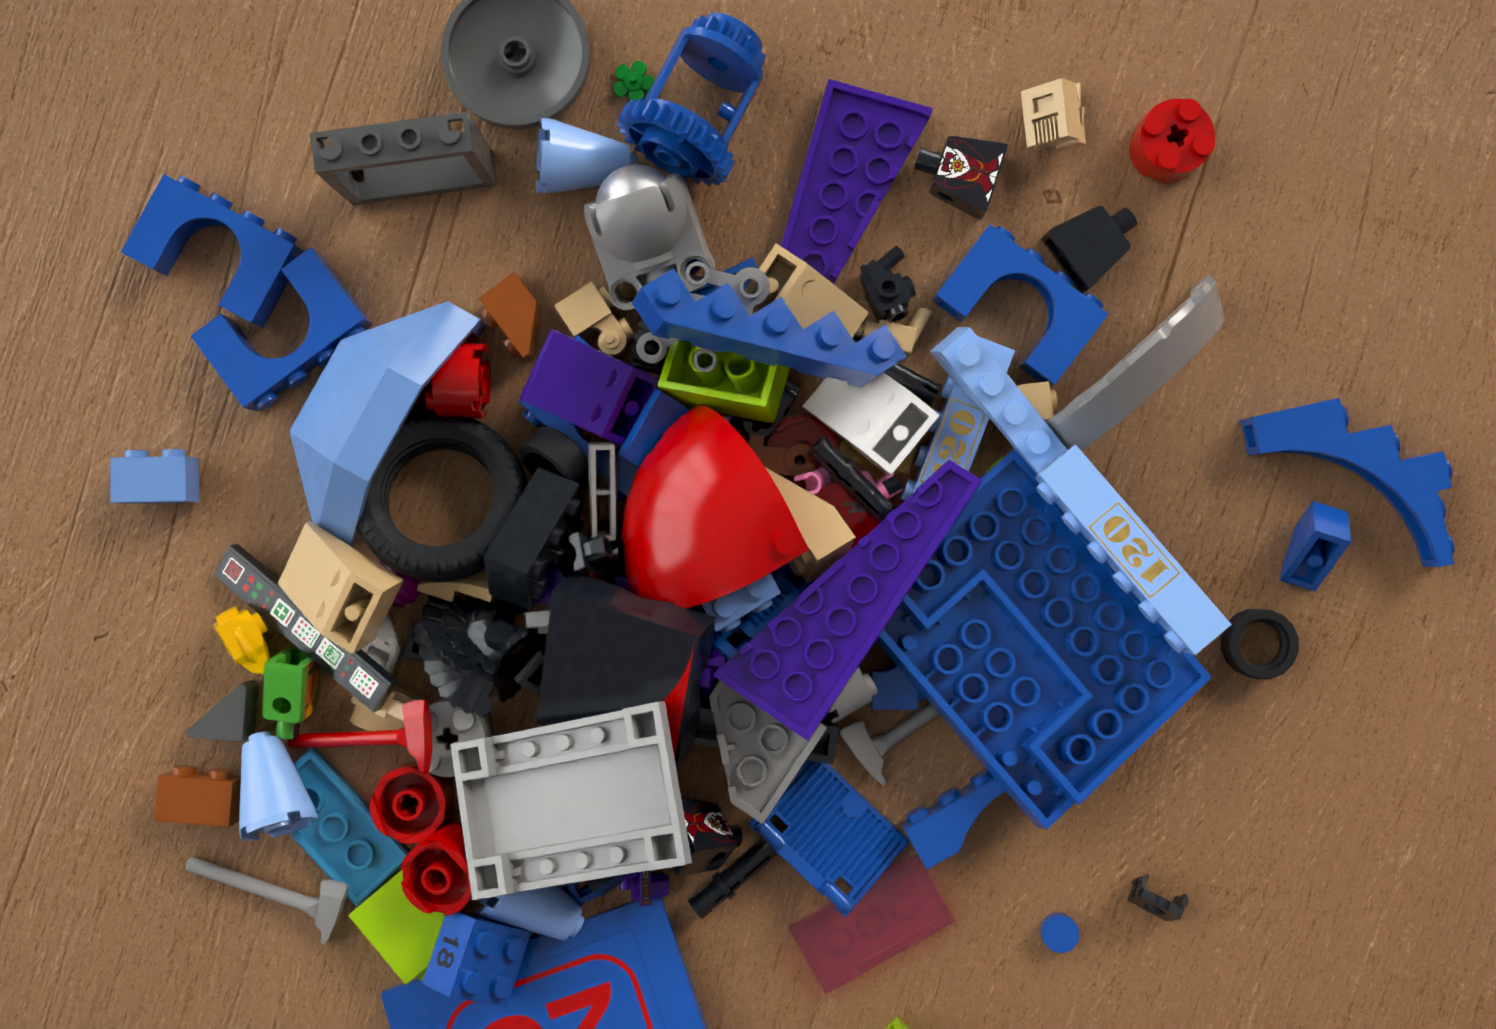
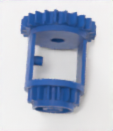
(674, 136)

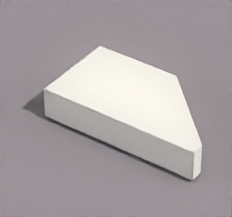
(386, 646)

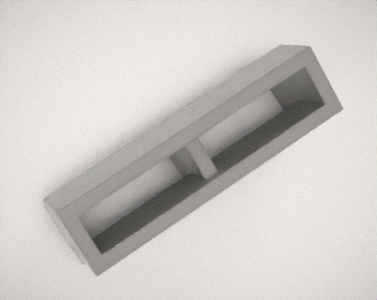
(595, 490)

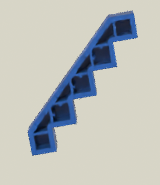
(768, 335)

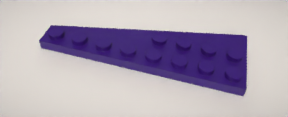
(848, 171)
(822, 637)

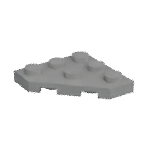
(756, 752)

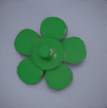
(633, 81)

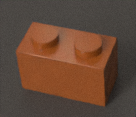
(198, 797)

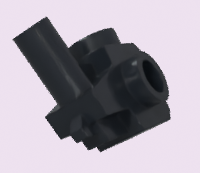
(887, 292)

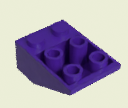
(588, 387)

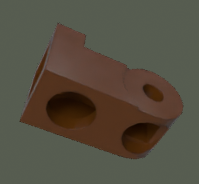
(783, 461)

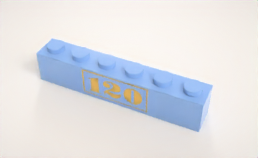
(957, 429)
(1131, 551)

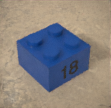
(476, 959)

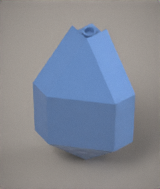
(364, 404)

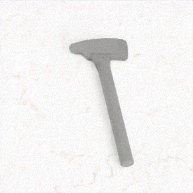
(872, 750)
(324, 909)

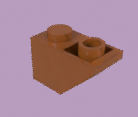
(517, 314)

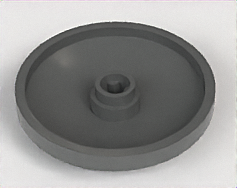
(515, 59)

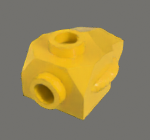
(243, 638)

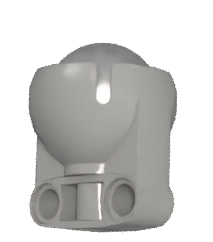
(644, 229)

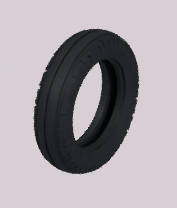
(458, 559)

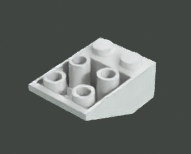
(876, 420)

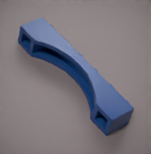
(943, 826)

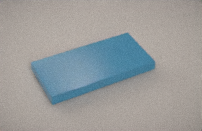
(344, 837)

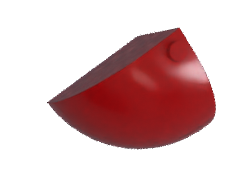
(704, 515)

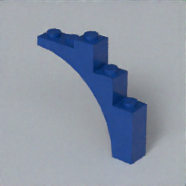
(1372, 454)

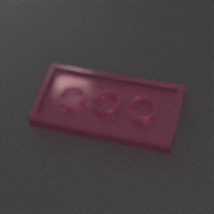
(887, 920)

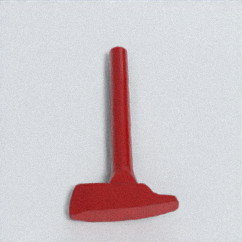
(415, 736)

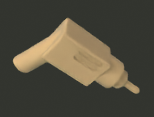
(904, 335)

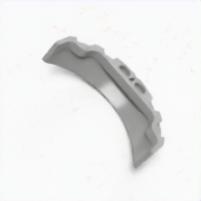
(1142, 369)

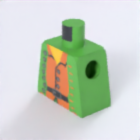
(290, 690)

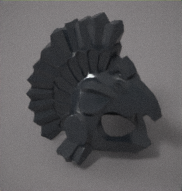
(469, 650)

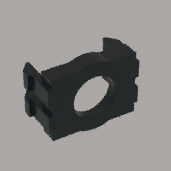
(1154, 903)

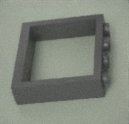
(404, 158)

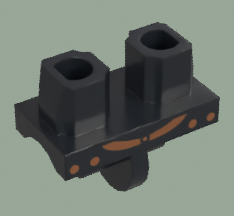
(593, 558)

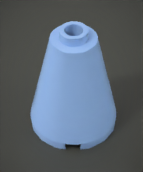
(576, 158)
(271, 790)
(541, 911)

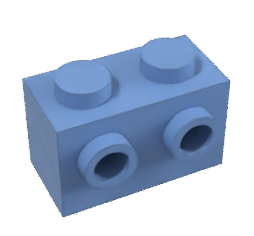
(154, 479)
(732, 606)

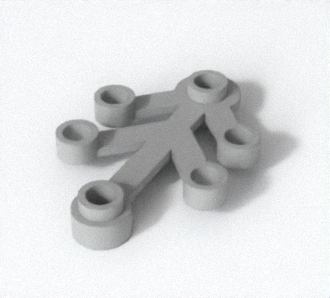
(718, 279)

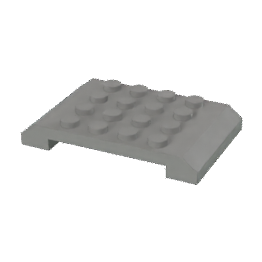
(570, 802)

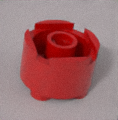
(1183, 123)
(461, 384)
(411, 822)
(438, 872)

